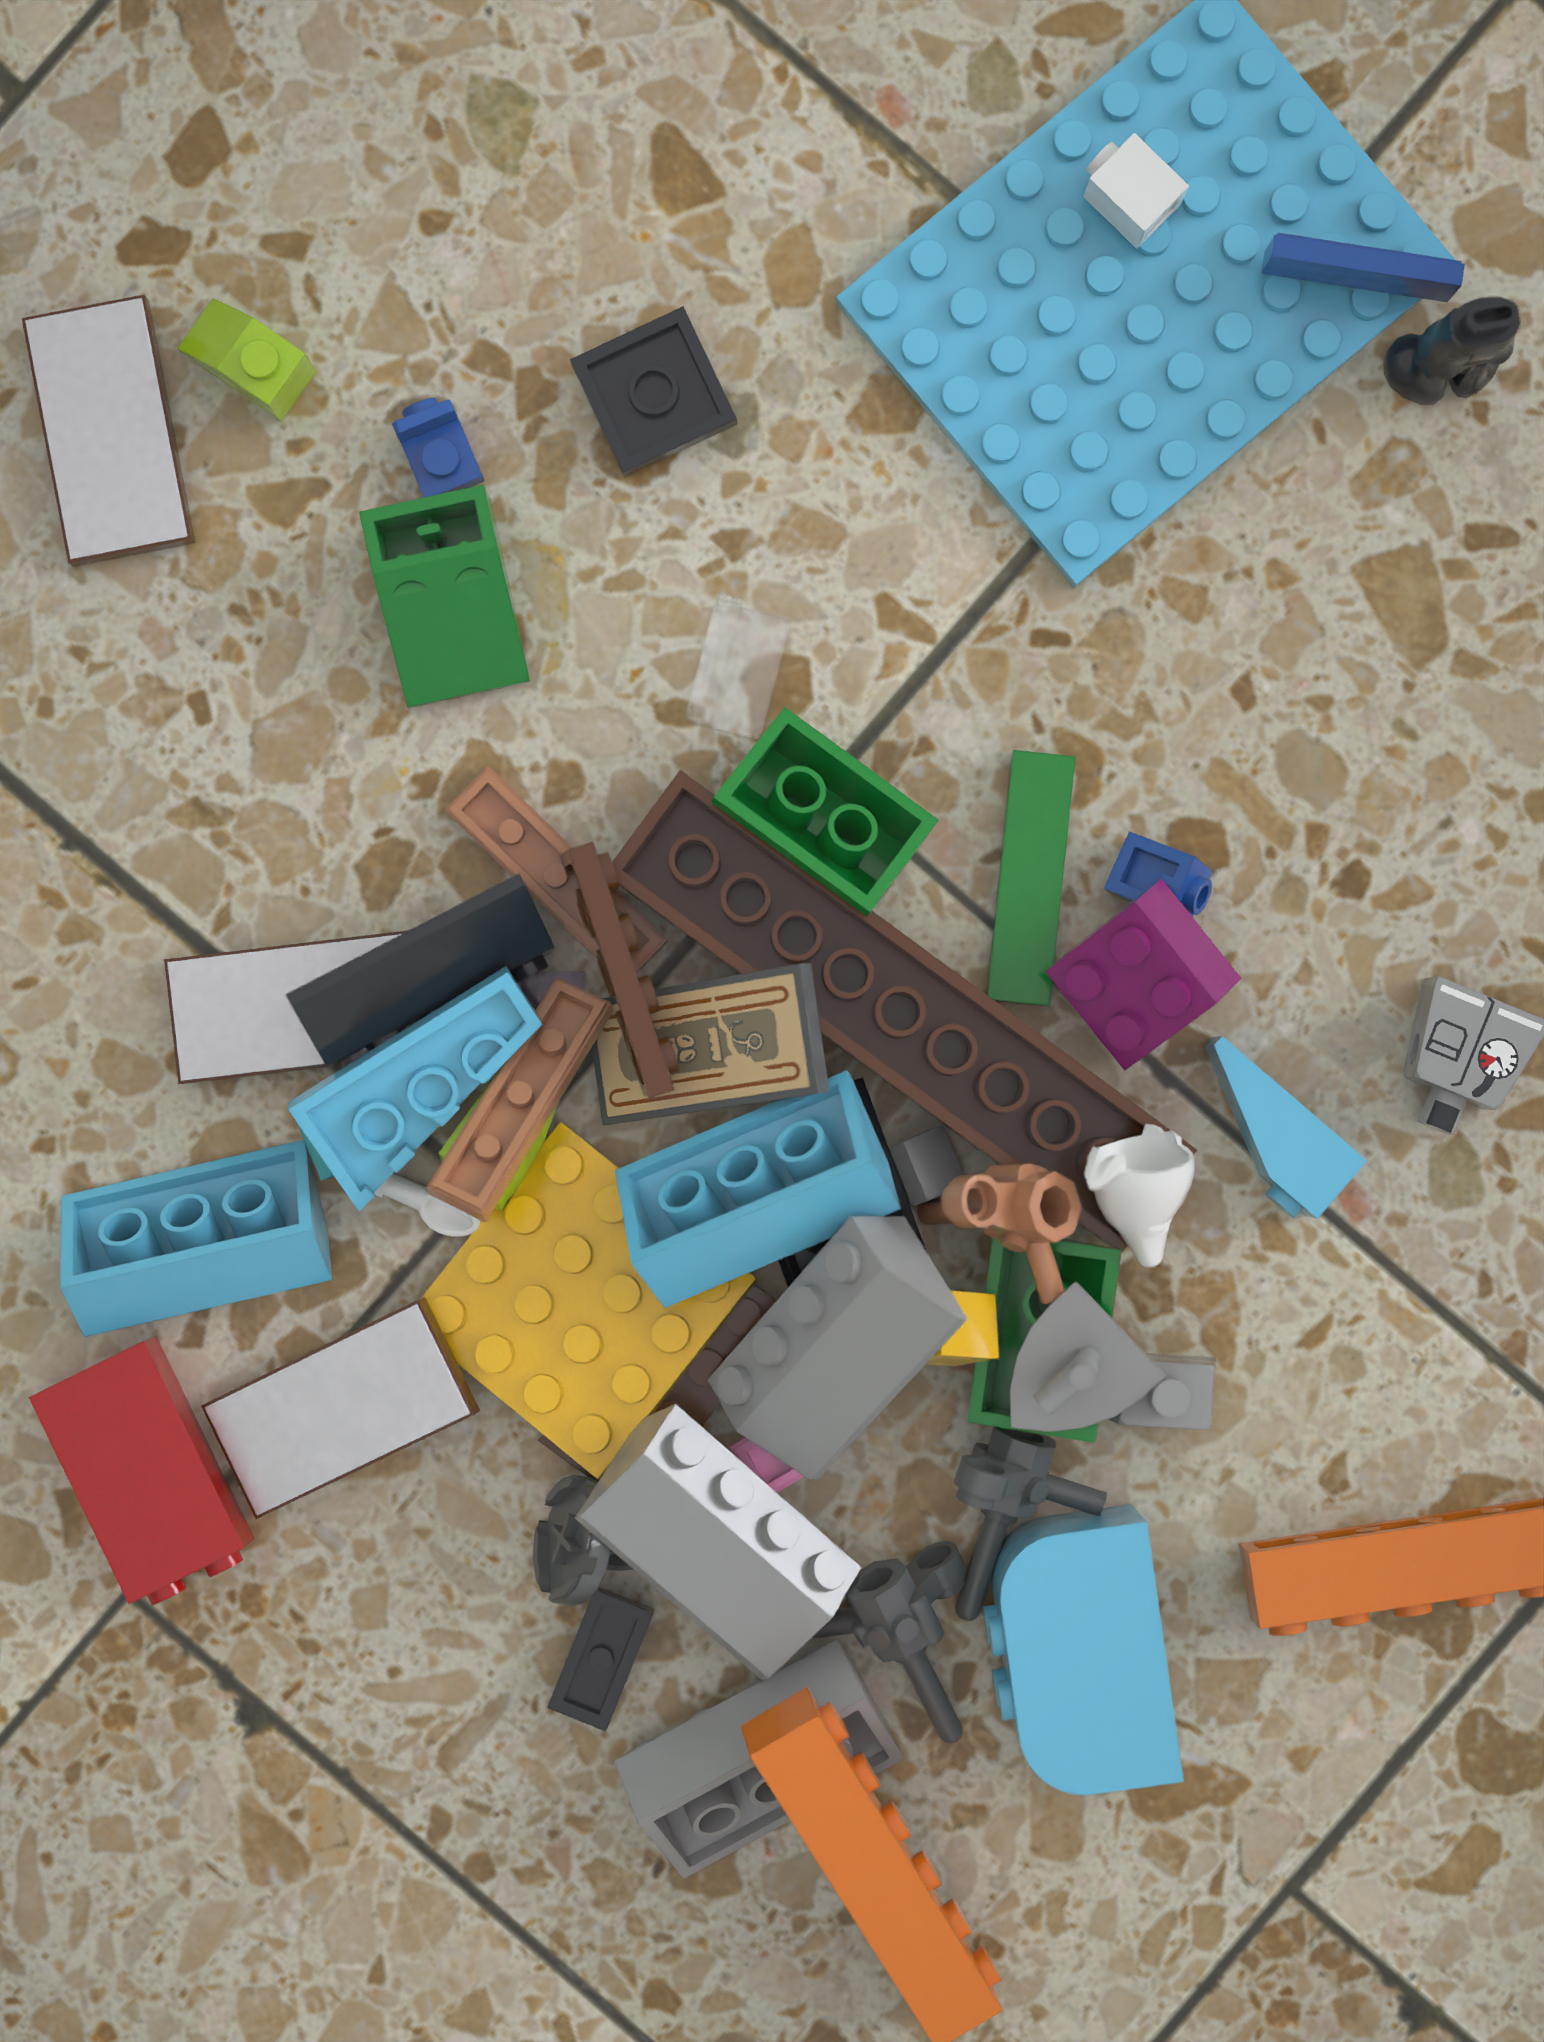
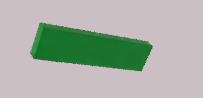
(1030, 877)

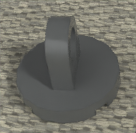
(566, 1554)

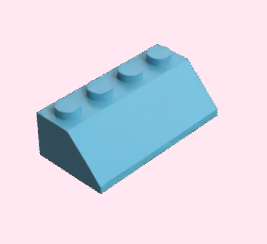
(753, 1191)
(193, 1239)

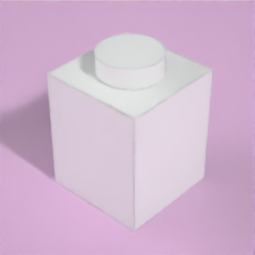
(1133, 188)

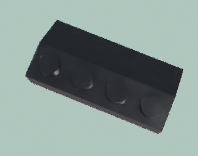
(422, 971)

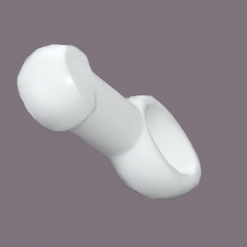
(434, 1212)

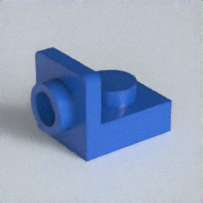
(437, 447)
(1146, 862)

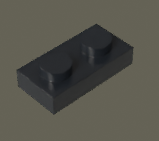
(601, 1658)

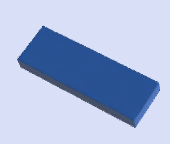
(1362, 267)

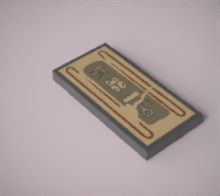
(733, 1041)

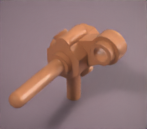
(1018, 1207)

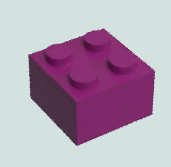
(1143, 975)

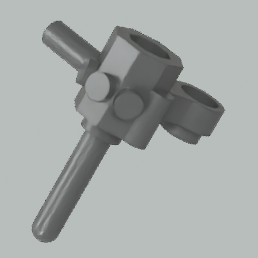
(1007, 1484)
(898, 1622)

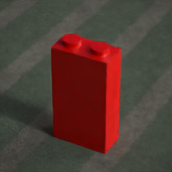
(143, 1472)

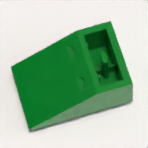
(445, 595)

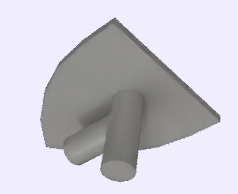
(1077, 1367)

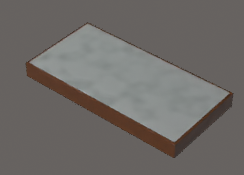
(108, 430)
(234, 1008)
(340, 1408)

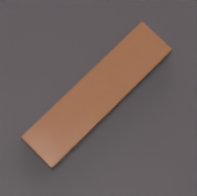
(532, 848)
(520, 1101)

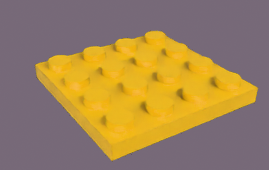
(560, 1316)

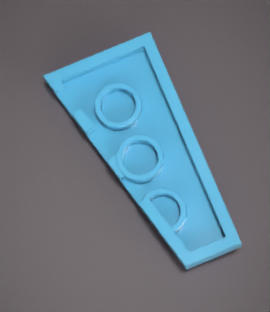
(399, 1093)

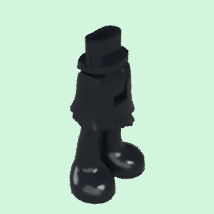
(1456, 349)

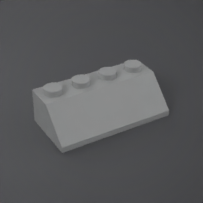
(838, 1344)
(717, 1541)
(700, 1787)

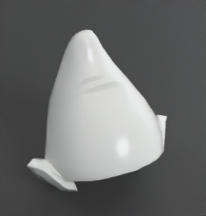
(1141, 1187)

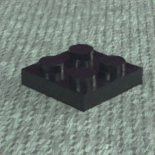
(653, 391)

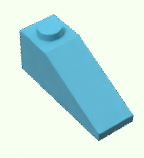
(1285, 1140)

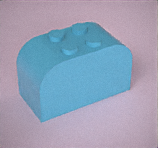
(1084, 1652)

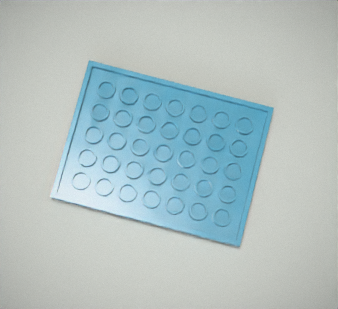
(1121, 375)

